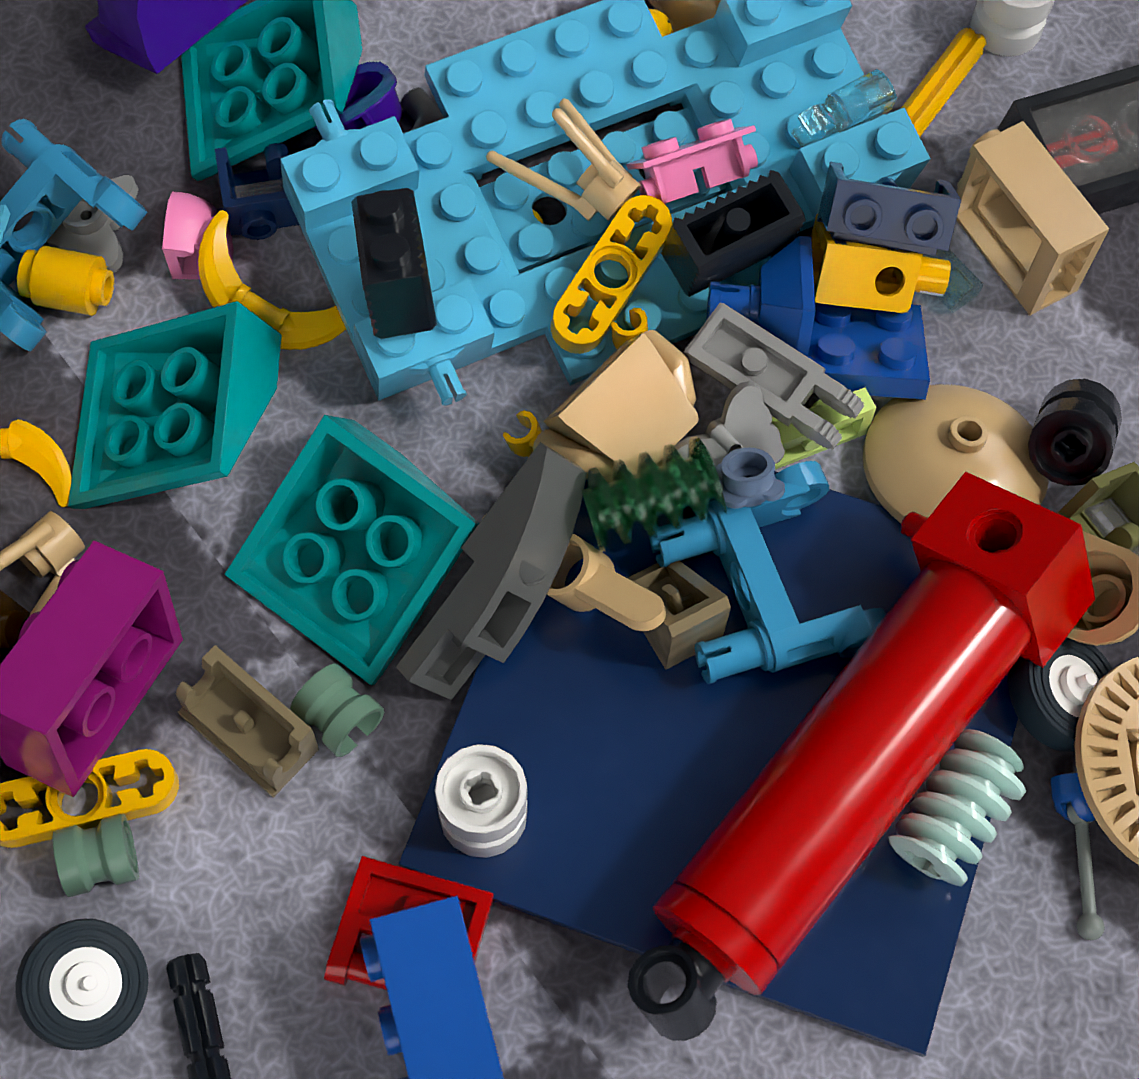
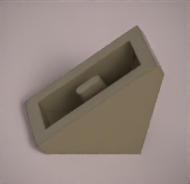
(692, 607)

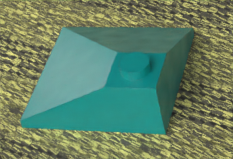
(263, 73)
(172, 403)
(352, 546)

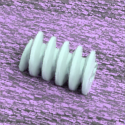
(956, 806)

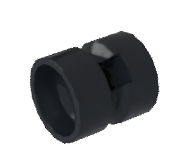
(1075, 432)

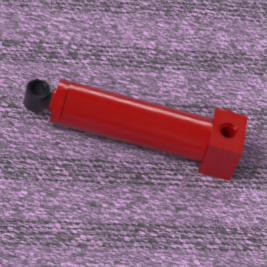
(990, 588)

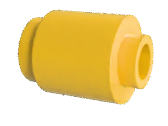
(65, 280)

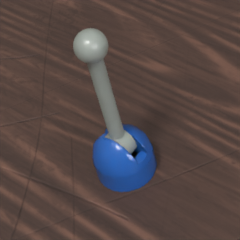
(1072, 806)

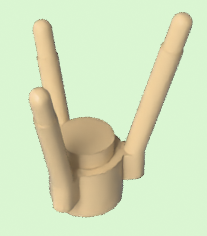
(604, 182)
(45, 548)

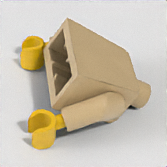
(624, 408)

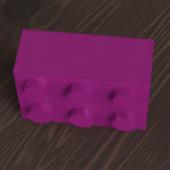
(84, 666)

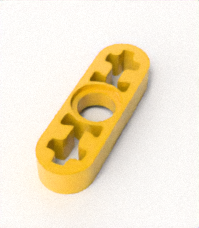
(619, 230)
(125, 768)

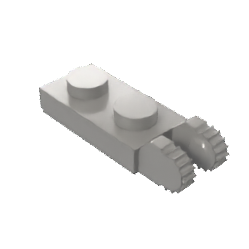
(741, 351)

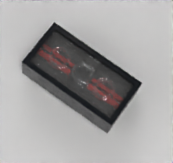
(1090, 134)

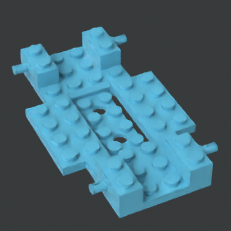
(610, 61)

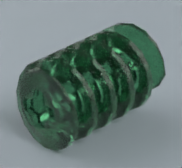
(652, 492)

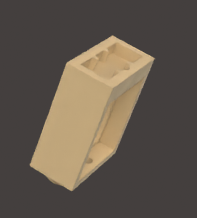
(1027, 217)

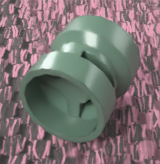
(336, 708)
(95, 855)

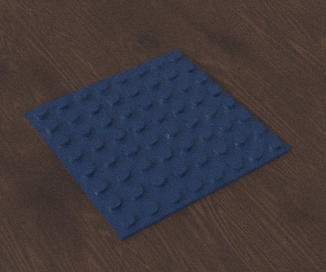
(647, 760)

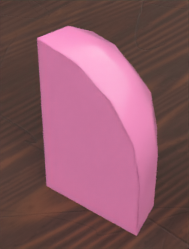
(183, 232)

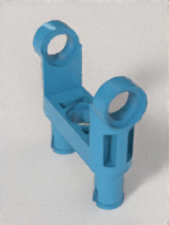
(51, 190)
(773, 631)

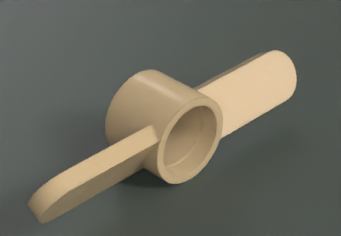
(605, 589)

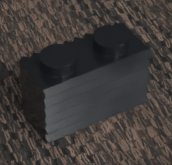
(732, 233)
(393, 263)

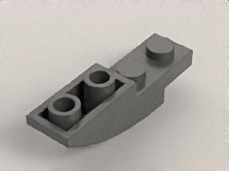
(514, 564)

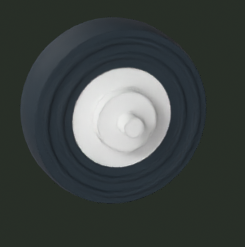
(1052, 696)
(81, 984)

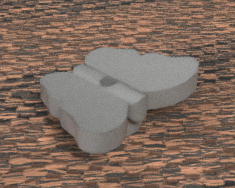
(91, 230)
(744, 423)

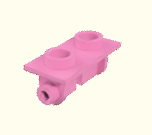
(717, 153)

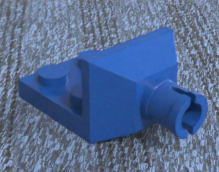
(853, 344)

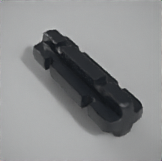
(197, 1017)

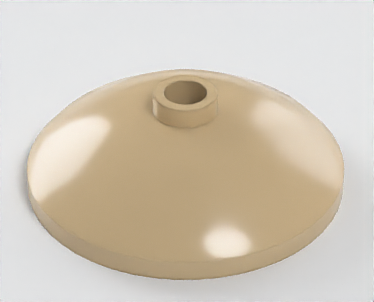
(919, 452)

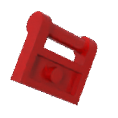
(387, 889)

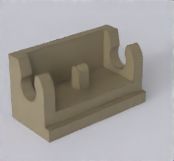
(246, 722)

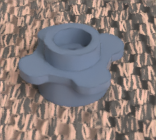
(749, 478)

